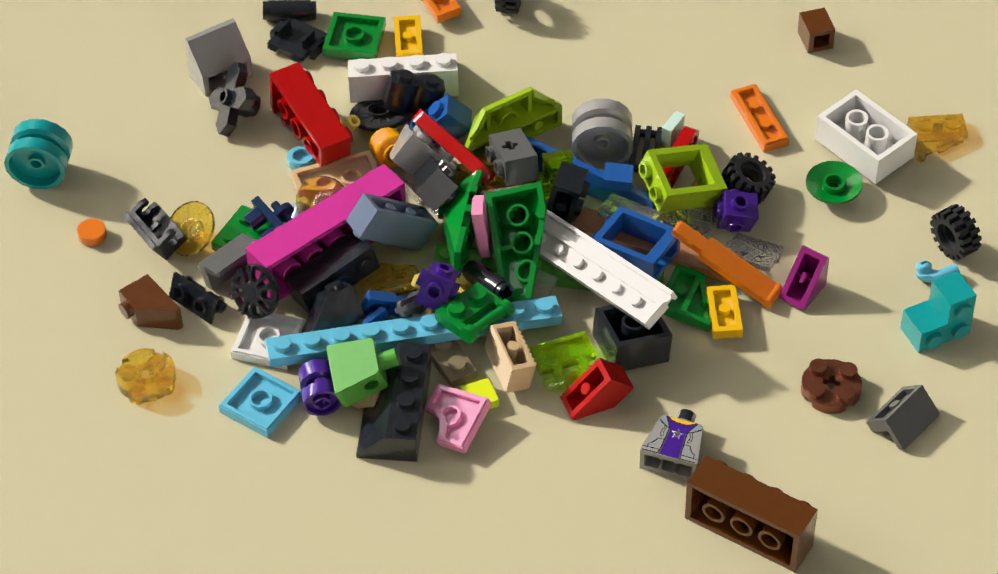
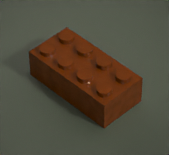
(750, 513)

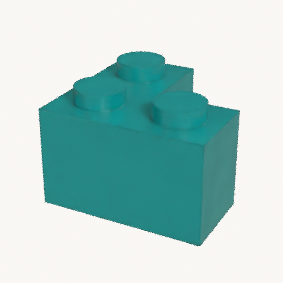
(943, 316)

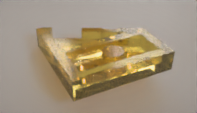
(937, 133)
(391, 279)

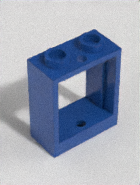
(644, 228)

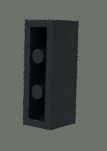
(344, 261)

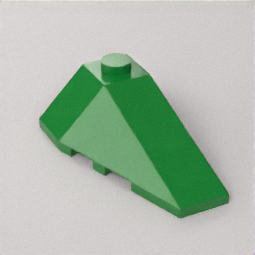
(517, 232)

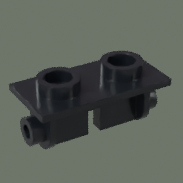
(195, 298)

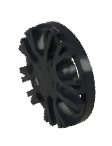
(254, 291)

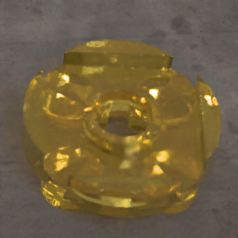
(149, 389)

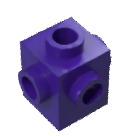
(736, 211)
(437, 285)

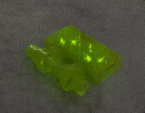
(561, 354)

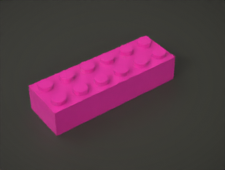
(318, 227)

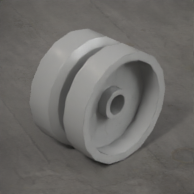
(602, 132)

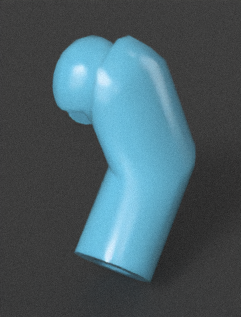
(927, 274)

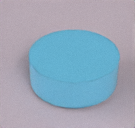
(299, 157)

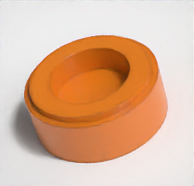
(91, 232)

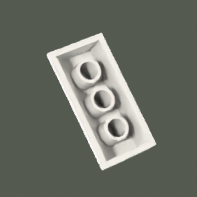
(370, 76)

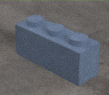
(391, 222)

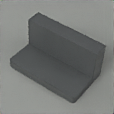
(225, 261)
(905, 415)

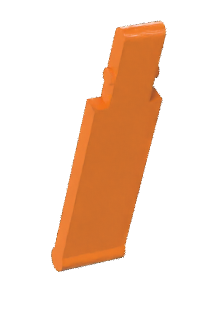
(729, 265)

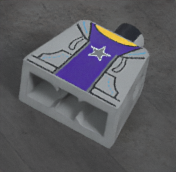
(673, 446)

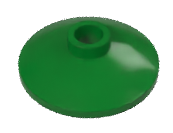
(834, 182)

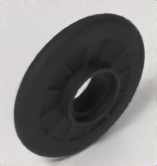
(374, 116)

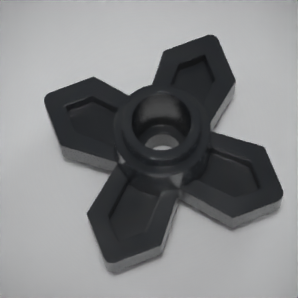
(234, 100)

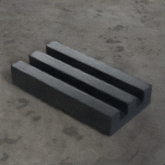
(648, 133)

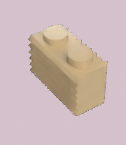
(510, 356)

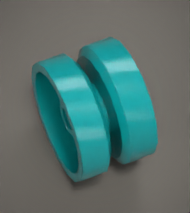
(38, 154)

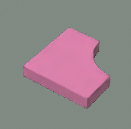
(481, 225)
(458, 416)

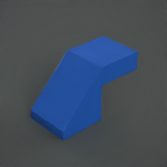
(618, 176)

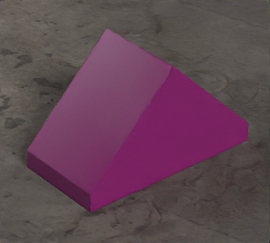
(805, 278)

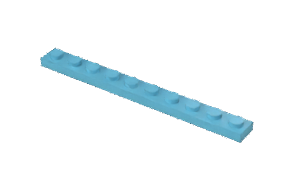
(416, 329)

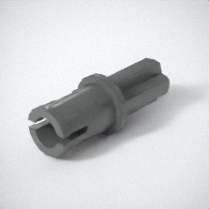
(408, 306)

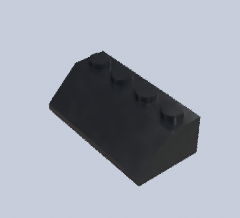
(396, 421)

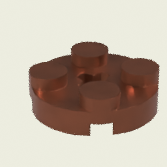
(831, 371)

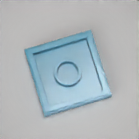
(260, 402)

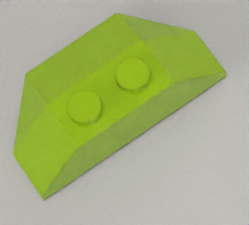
(525, 110)

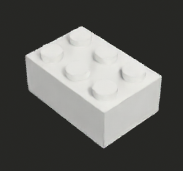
(865, 136)

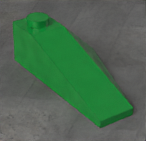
(457, 220)

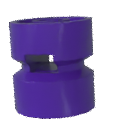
(318, 388)

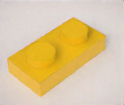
(408, 36)
(724, 311)

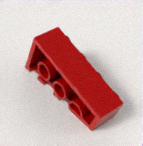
(309, 114)

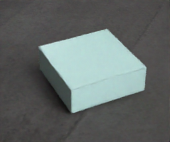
(672, 129)

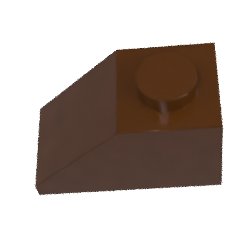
(149, 305)

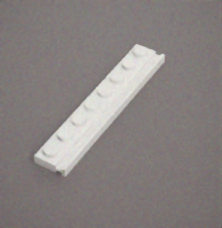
(604, 272)

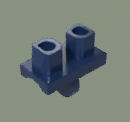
(263, 214)

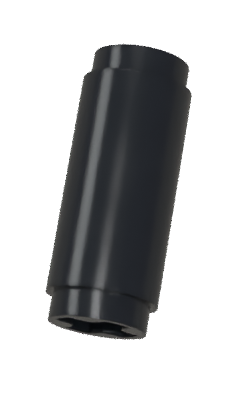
(286, 9)
(475, 271)

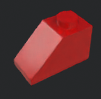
(597, 389)

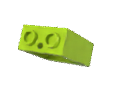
(703, 167)

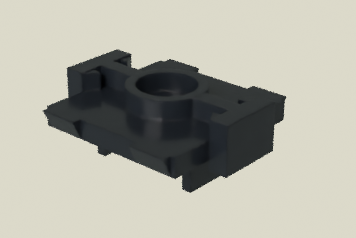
(296, 40)

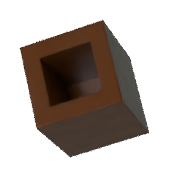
(816, 30)

